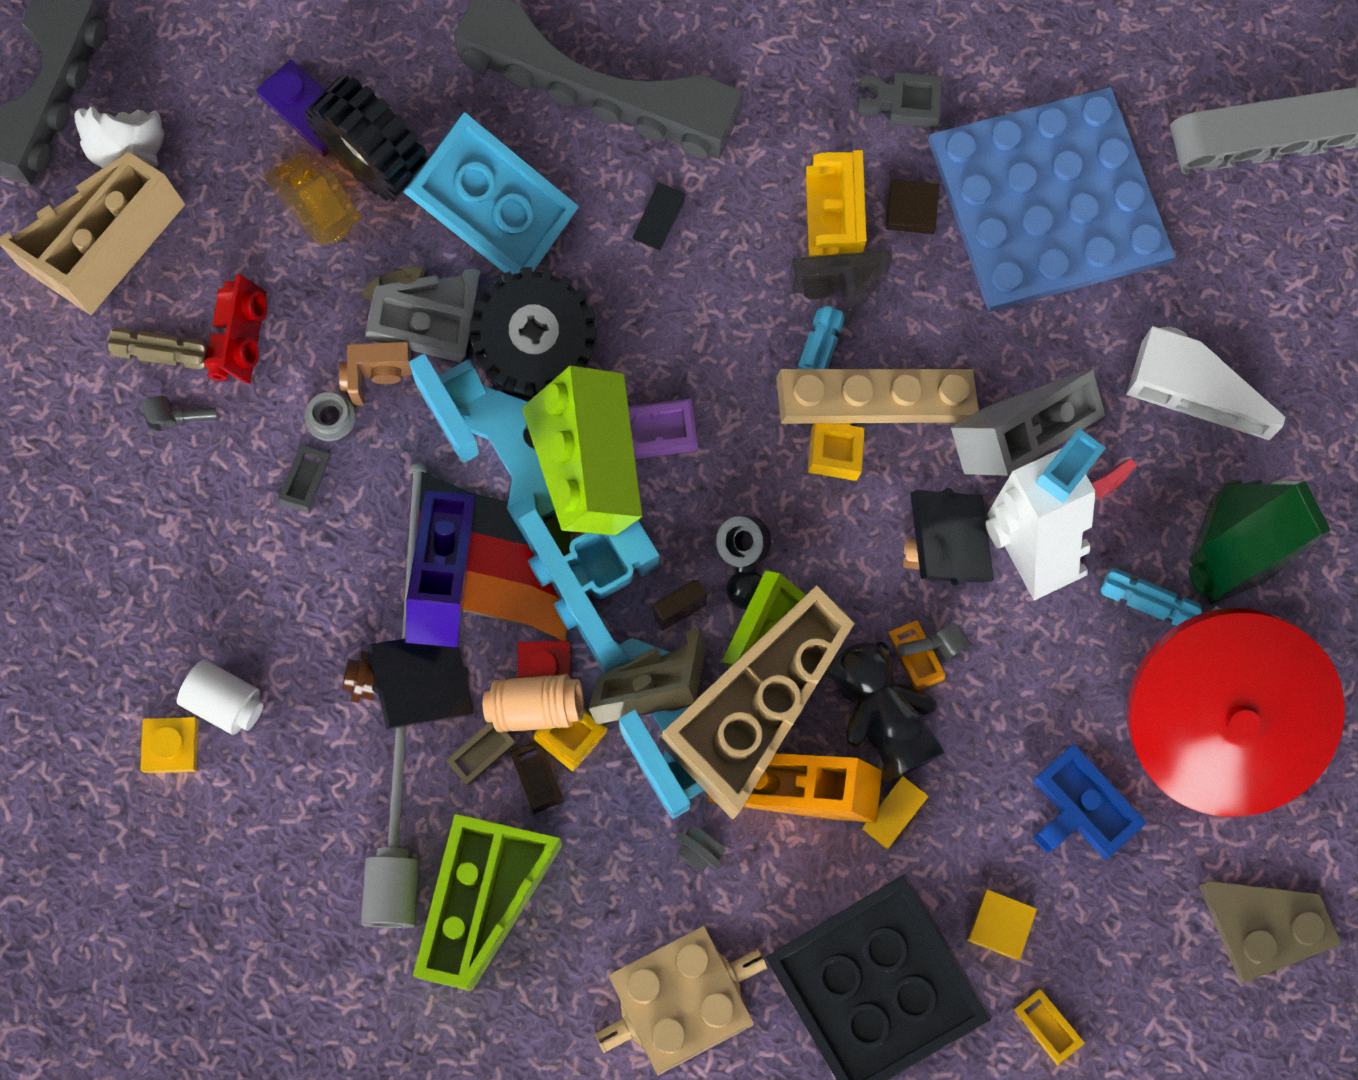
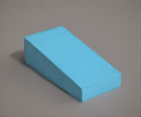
(1070, 465)

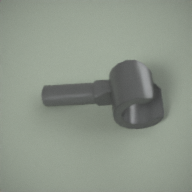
(158, 411)
(948, 641)

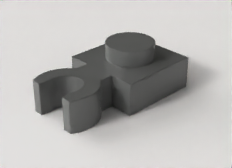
(910, 98)

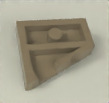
(650, 682)
(1268, 926)

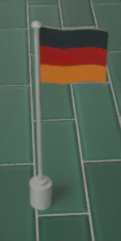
(496, 587)

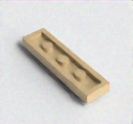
(876, 395)

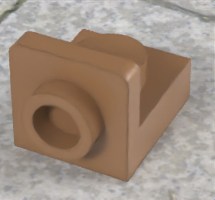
(380, 361)

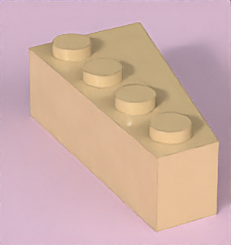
(748, 711)

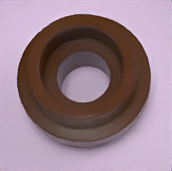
(359, 678)

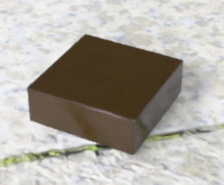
(912, 206)
(679, 604)

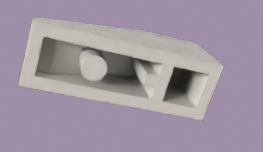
(1195, 381)

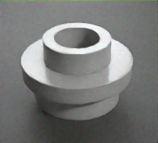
(329, 401)

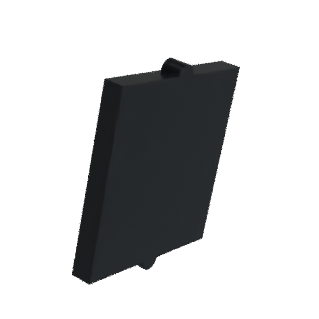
(951, 536)
(419, 682)

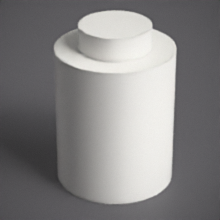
(220, 698)

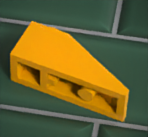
(818, 788)

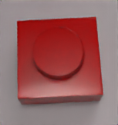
(544, 658)

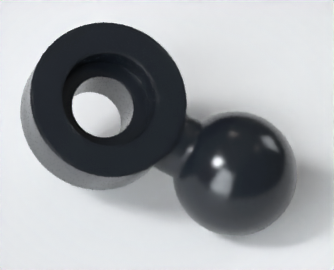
(728, 541)

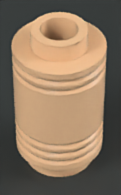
(533, 703)

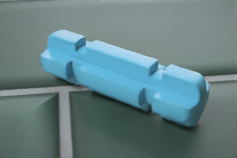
(822, 342)
(1148, 597)

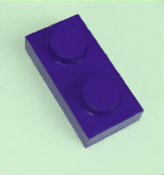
(289, 95)

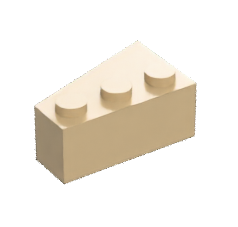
(98, 232)

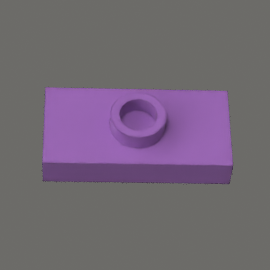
(663, 428)

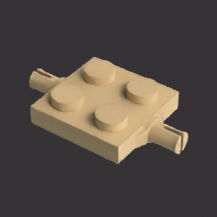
(680, 1000)

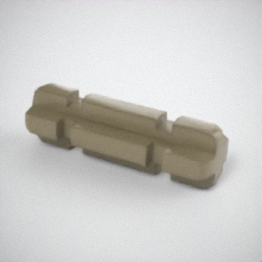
(157, 348)

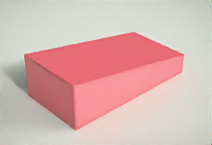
(1113, 478)

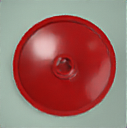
(1235, 712)

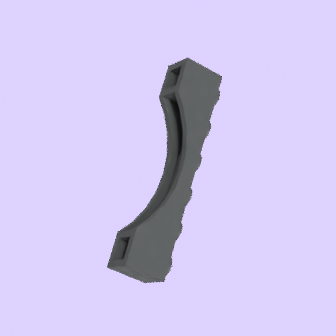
(684, 110)

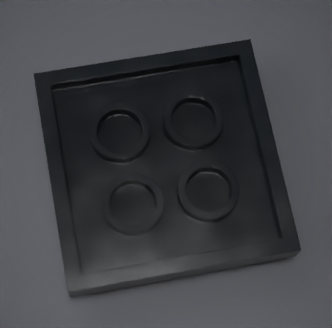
(878, 985)

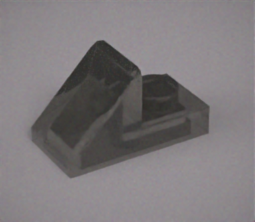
(853, 274)

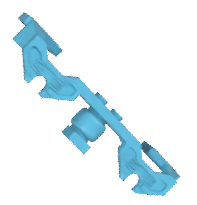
(594, 566)

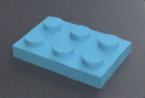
(490, 197)

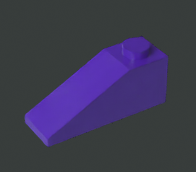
(440, 569)

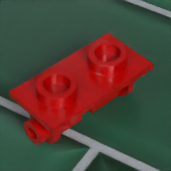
(240, 310)

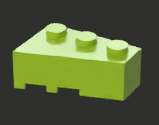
(586, 450)
(479, 896)

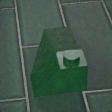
(1253, 535)

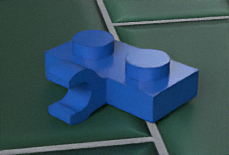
(1085, 804)

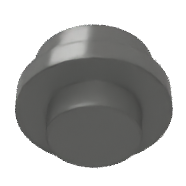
(699, 849)

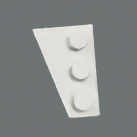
(1041, 530)

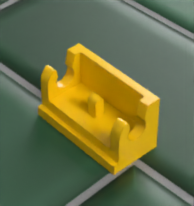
(836, 204)

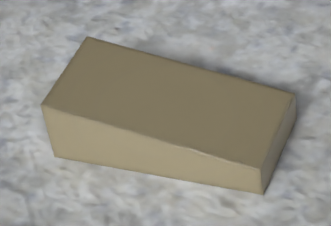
(481, 752)

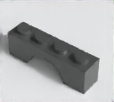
(66, 38)

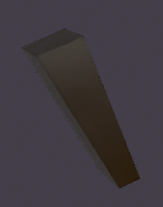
(537, 778)

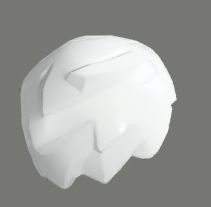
(110, 137)

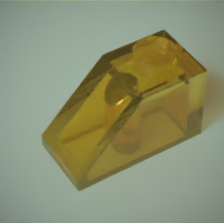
(313, 198)

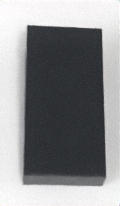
(659, 216)

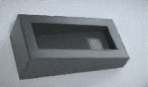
(304, 480)

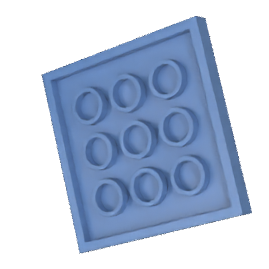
(1050, 199)

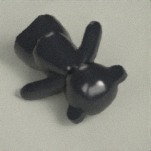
(885, 710)

